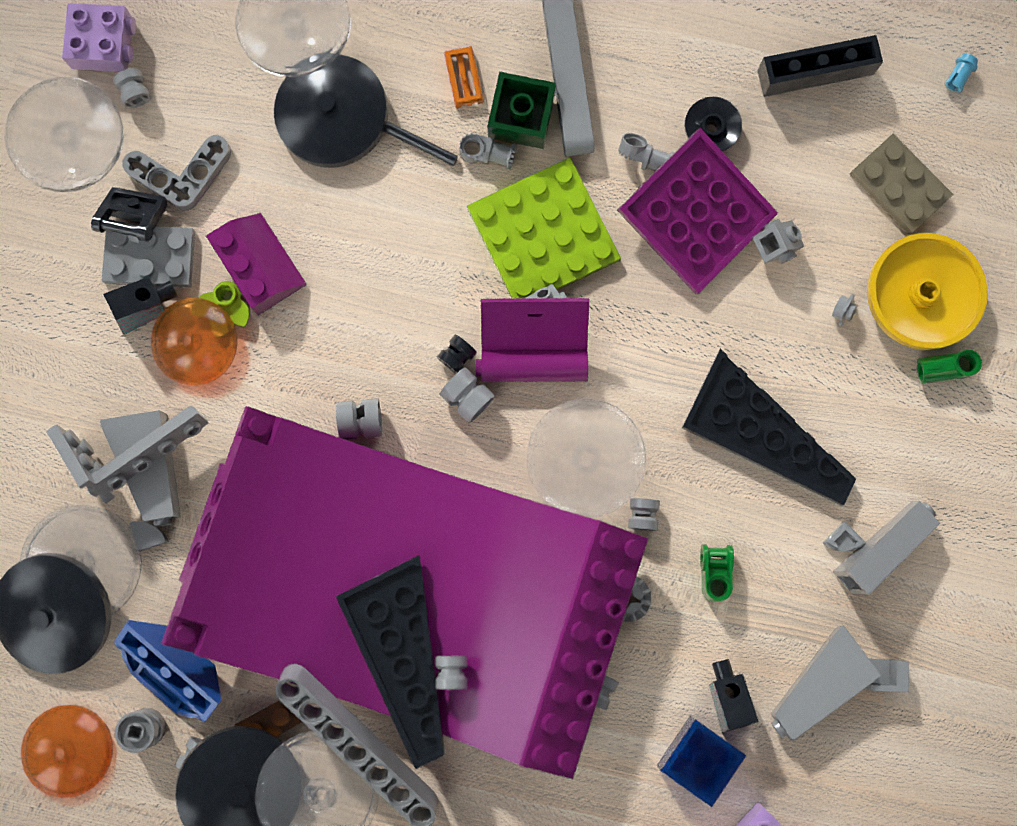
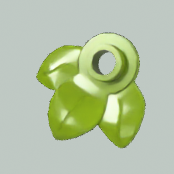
(234, 307)

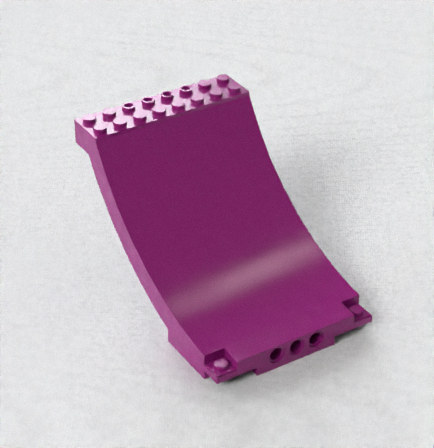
(504, 577)

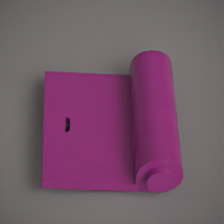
(534, 340)

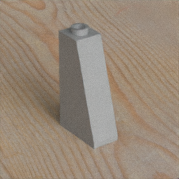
(156, 487)
(887, 548)
(826, 683)

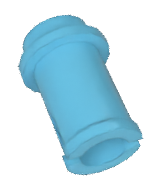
(965, 66)

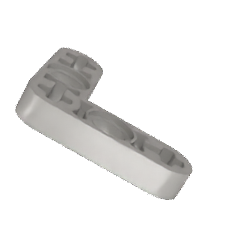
(185, 181)

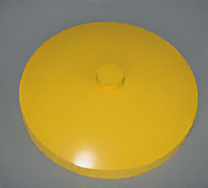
(927, 291)

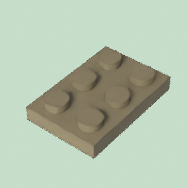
(901, 184)

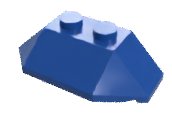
(173, 675)

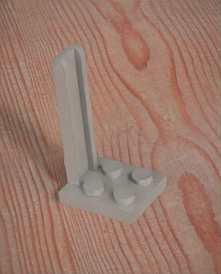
(138, 458)

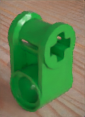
(716, 570)

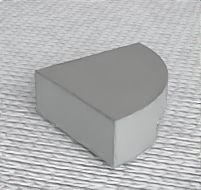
(147, 535)
(844, 539)

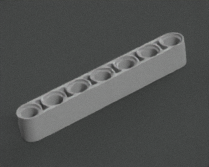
(568, 76)
(356, 733)

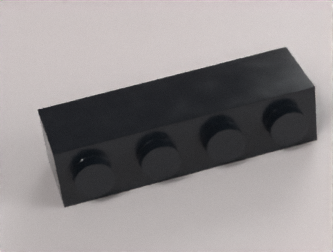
(819, 65)

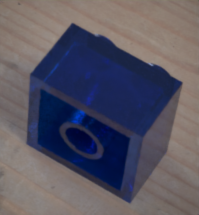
(701, 761)

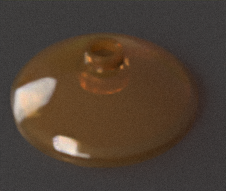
(211, 344)
(85, 746)

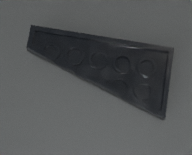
(754, 426)
(394, 637)

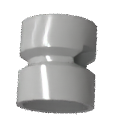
(467, 395)
(359, 419)
(140, 730)

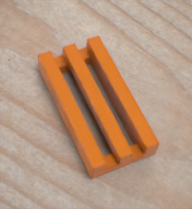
(467, 100)

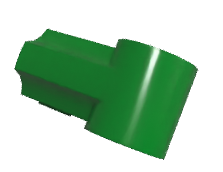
(947, 366)

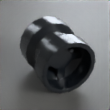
(456, 354)

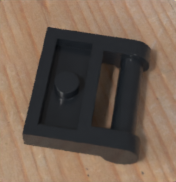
(130, 206)

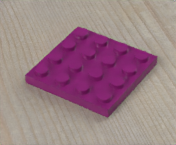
(697, 211)

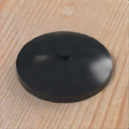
(332, 113)
(53, 613)
(221, 777)

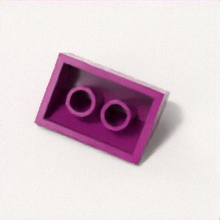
(256, 261)

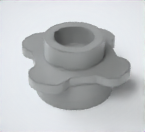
(845, 309)

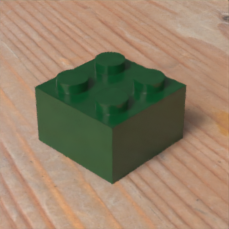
(521, 110)

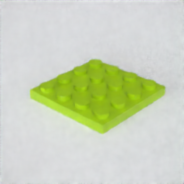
(543, 231)

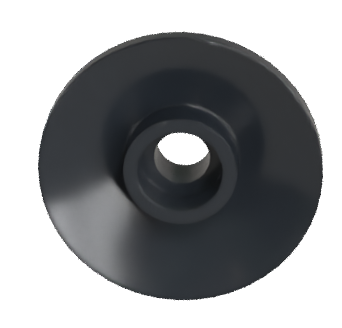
(716, 112)

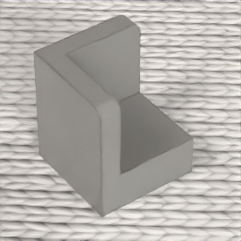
(894, 676)

